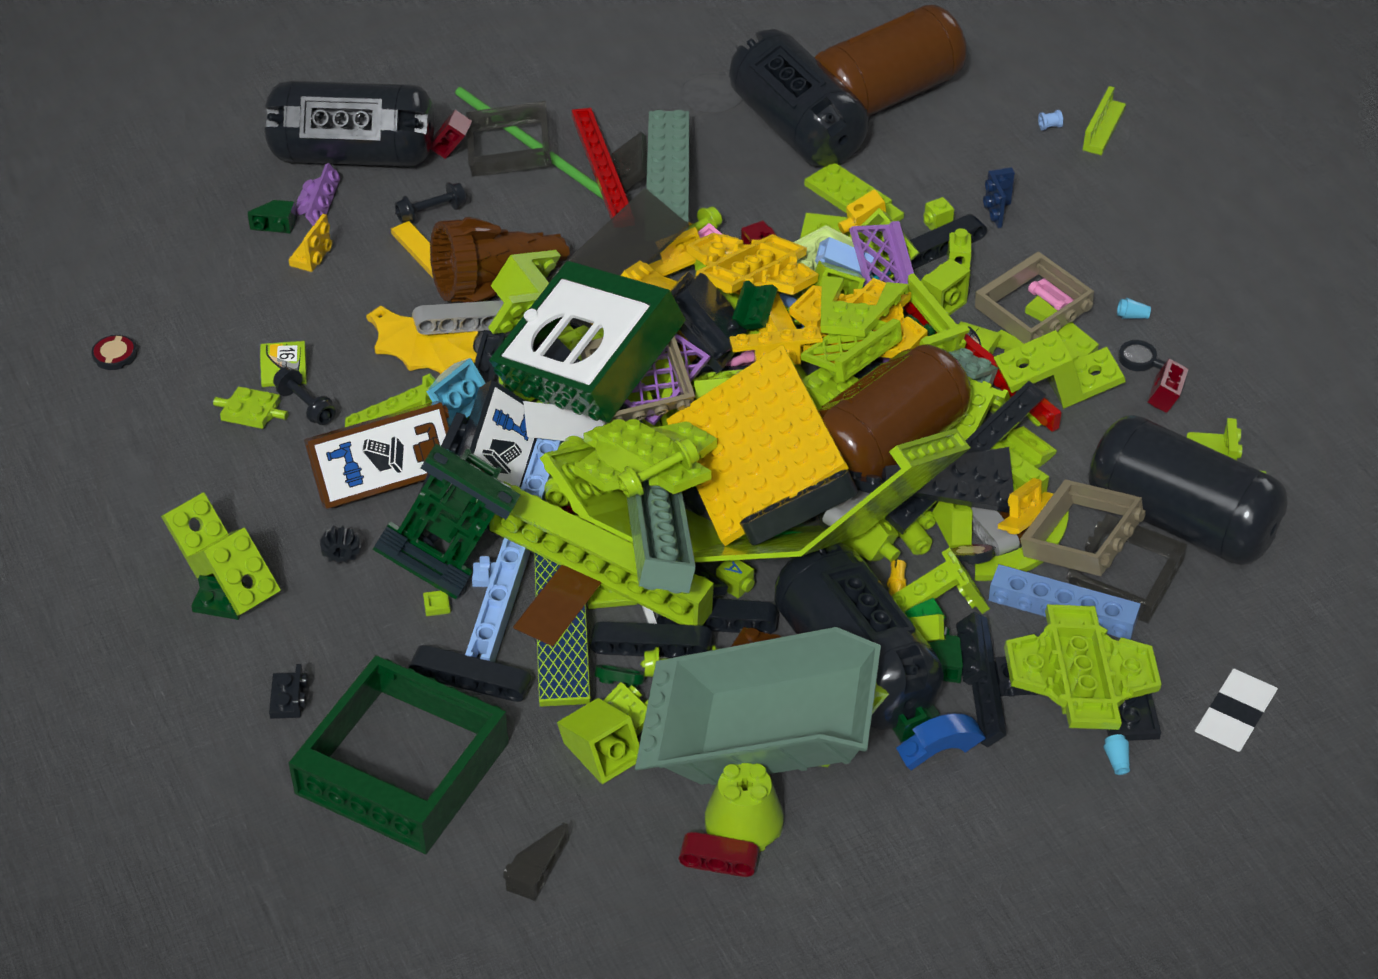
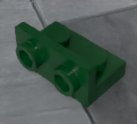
(754, 305)
(212, 599)

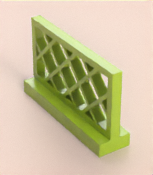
(858, 353)

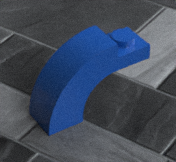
(940, 734)

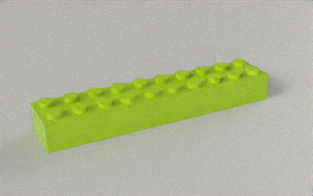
(597, 554)

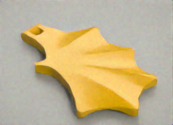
(434, 351)

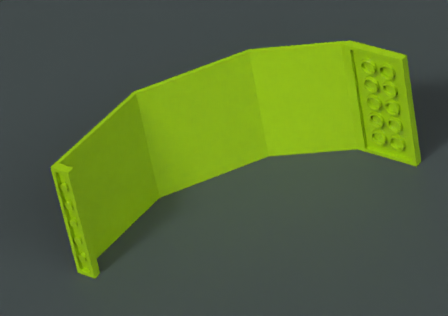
(918, 461)

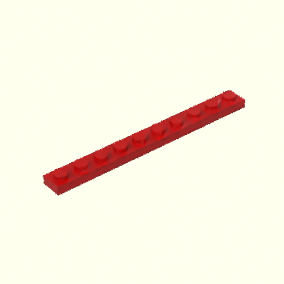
(600, 160)
(1045, 412)

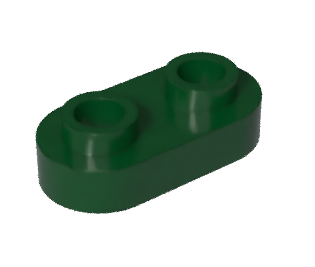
(609, 674)

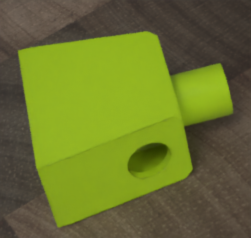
(960, 246)
(876, 542)

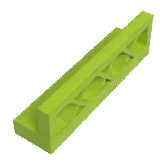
(1103, 123)

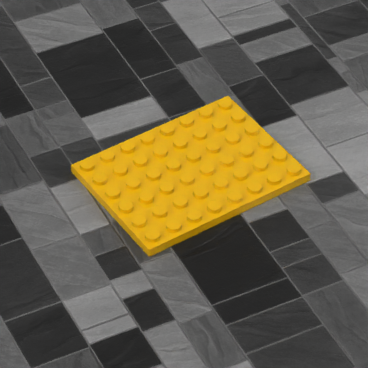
(766, 441)

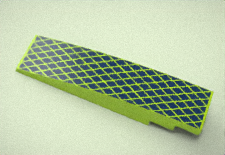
(562, 667)

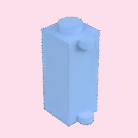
(840, 254)

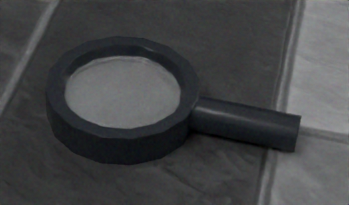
(1139, 356)

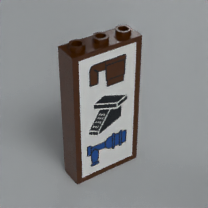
(375, 453)

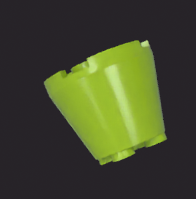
(745, 806)

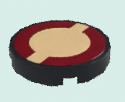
(114, 352)
(974, 553)

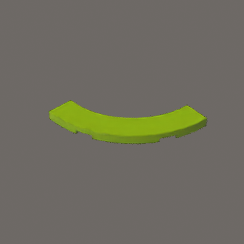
(1016, 559)

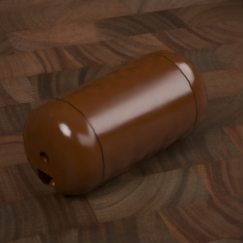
(899, 57)
(897, 403)

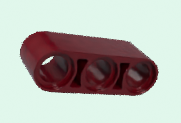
(719, 854)

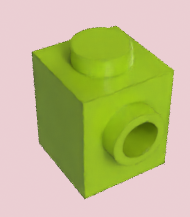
(938, 213)

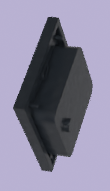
(707, 318)

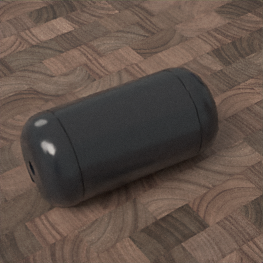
(799, 98)
(349, 123)
(1191, 489)
(842, 592)

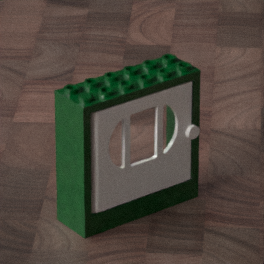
(636, 327)

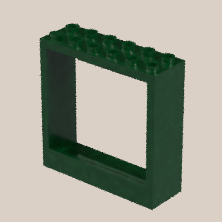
(381, 804)

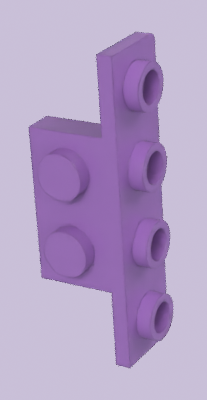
(318, 194)

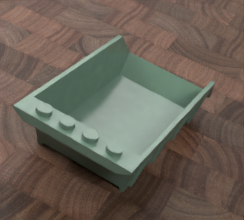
(761, 703)

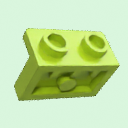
(628, 702)

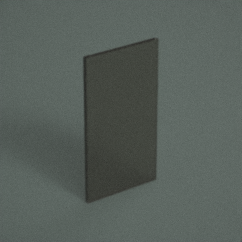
(631, 236)

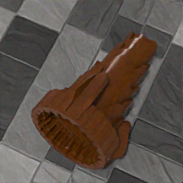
(472, 252)

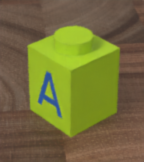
(737, 576)

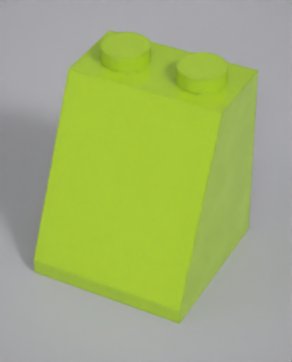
(601, 739)

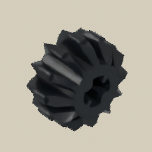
(340, 544)

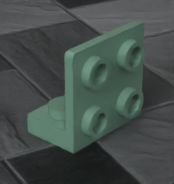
(976, 368)

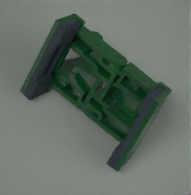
(444, 512)

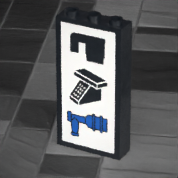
(499, 433)

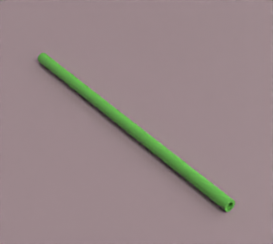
(533, 143)

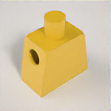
(861, 210)

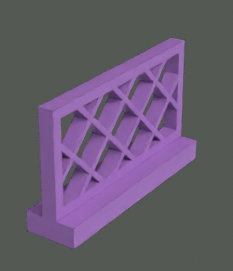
(893, 244)
(696, 368)

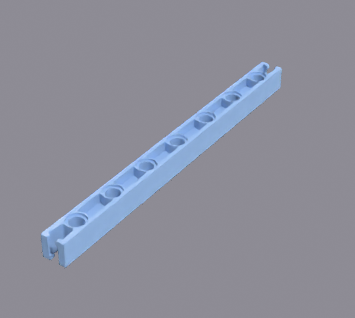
(508, 569)

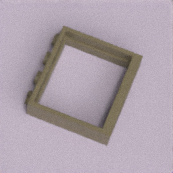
(1019, 275)
(662, 406)
(1069, 493)

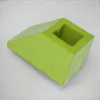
(954, 523)

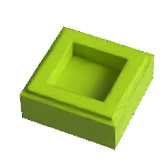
(436, 603)

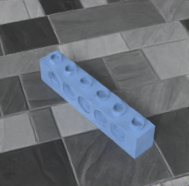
(1034, 592)

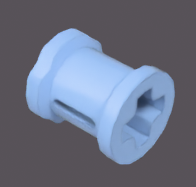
(1050, 120)

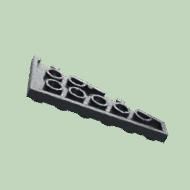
(972, 480)

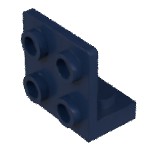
(998, 193)

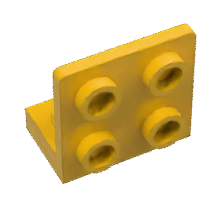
(313, 247)

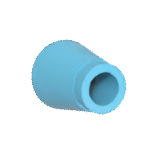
(1132, 309)
(1118, 753)

